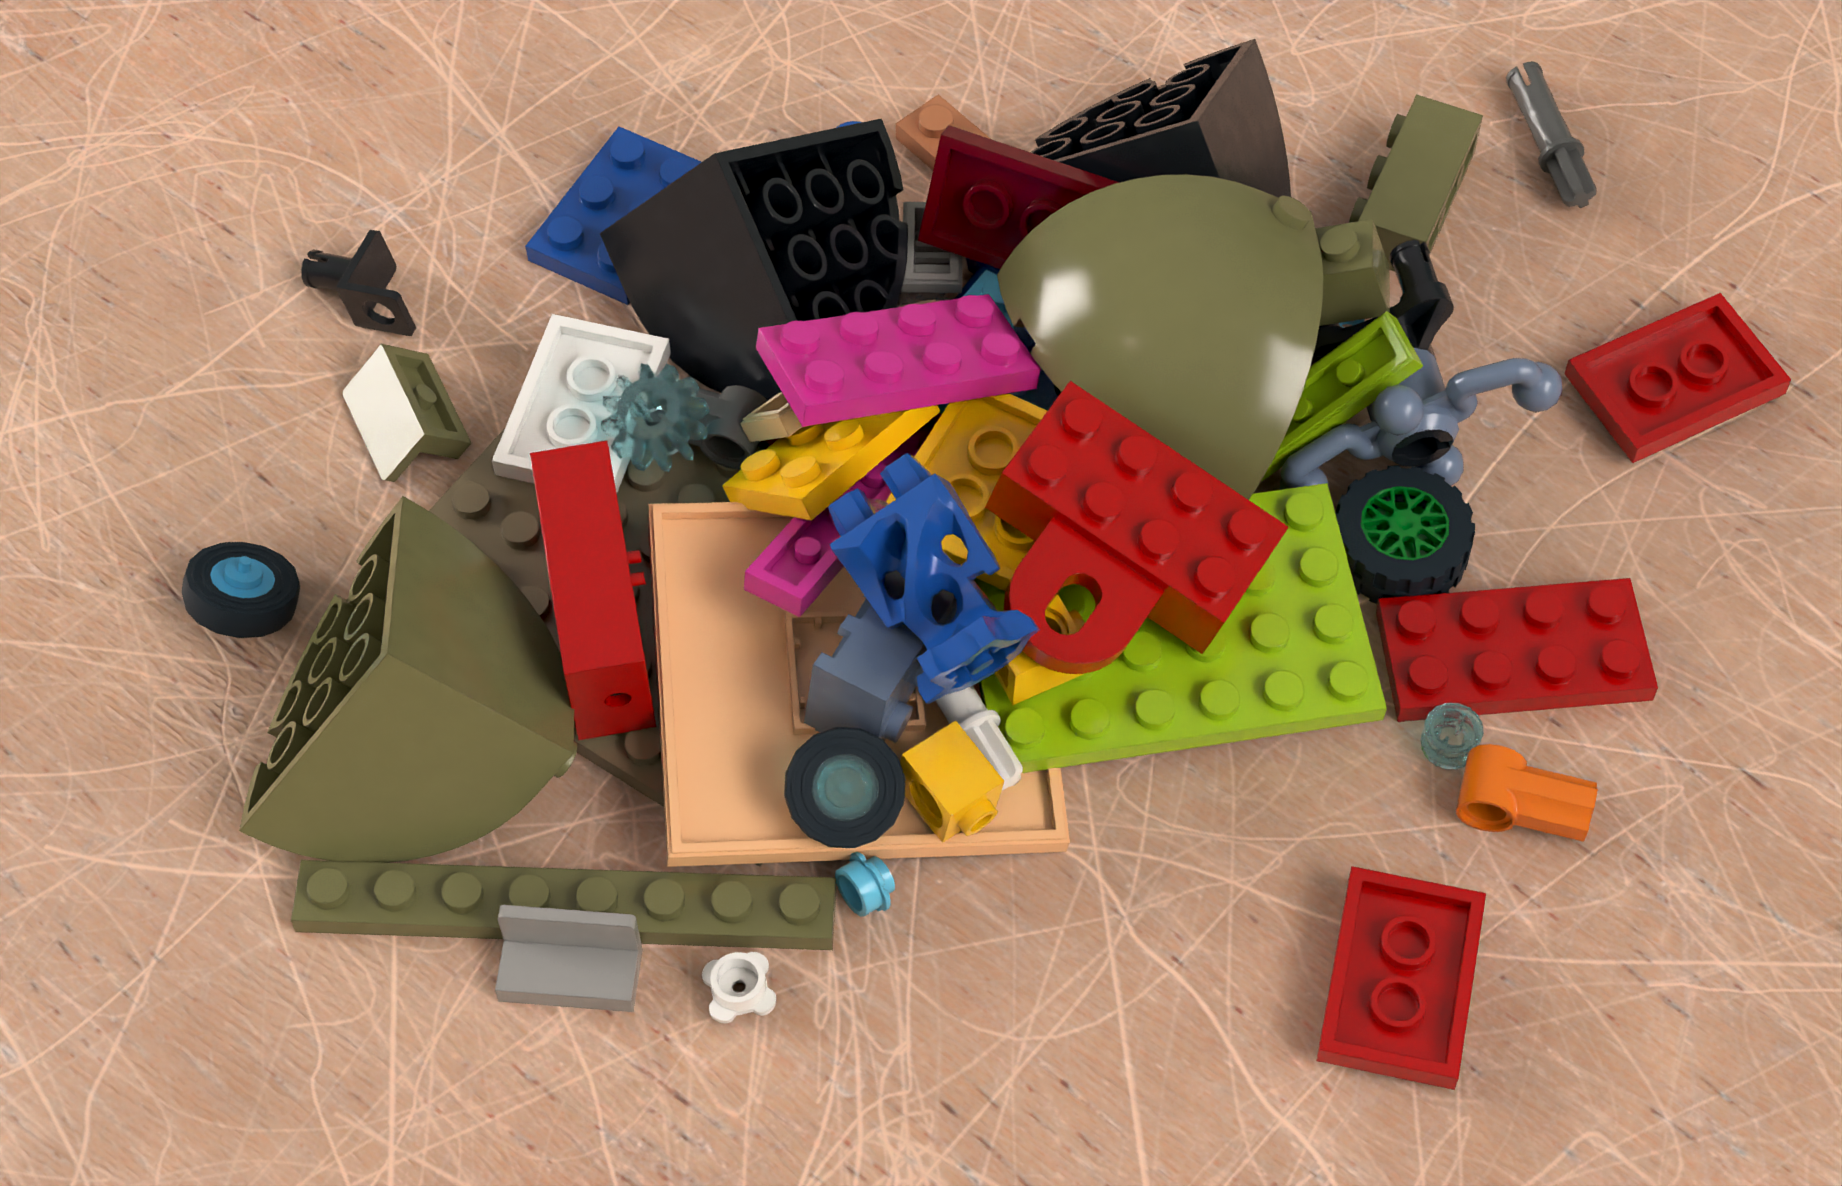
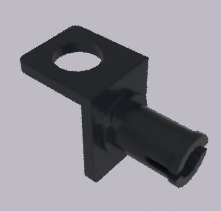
(362, 284)

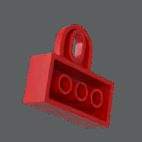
(1130, 528)

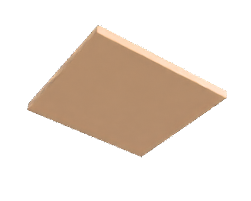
(737, 703)

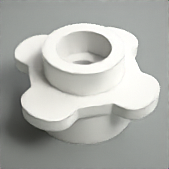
(738, 968)

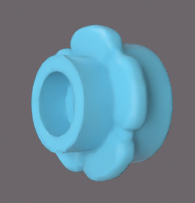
(865, 884)

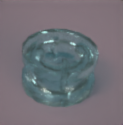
(1457, 717)

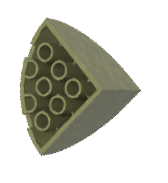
(1178, 311)
(414, 708)

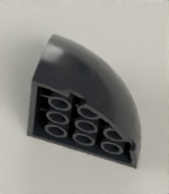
(1202, 122)
(761, 243)

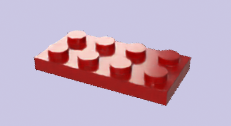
(1516, 648)

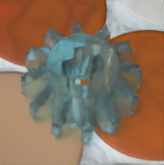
(635, 405)

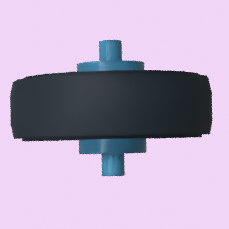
(240, 589)

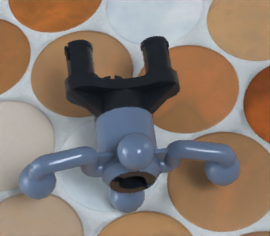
(1419, 416)

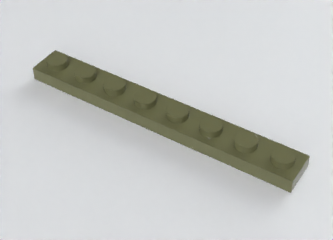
(467, 901)

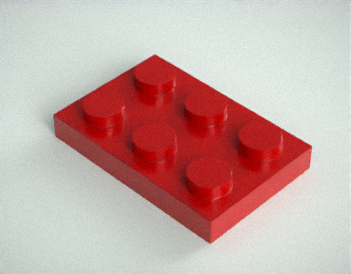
(1677, 377)
(1402, 978)

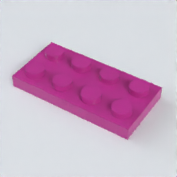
(896, 359)

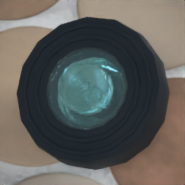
(844, 787)

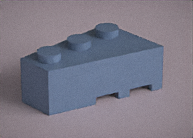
(871, 670)

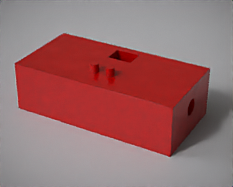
(593, 590)

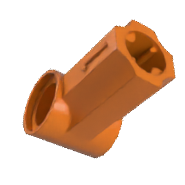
(1505, 792)

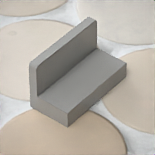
(568, 958)

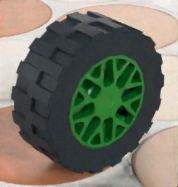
(1397, 508)

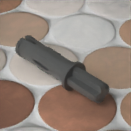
(1559, 151)

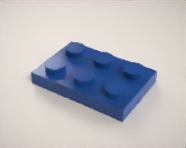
(613, 184)

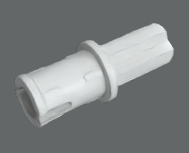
(983, 730)

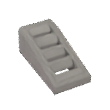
(927, 266)

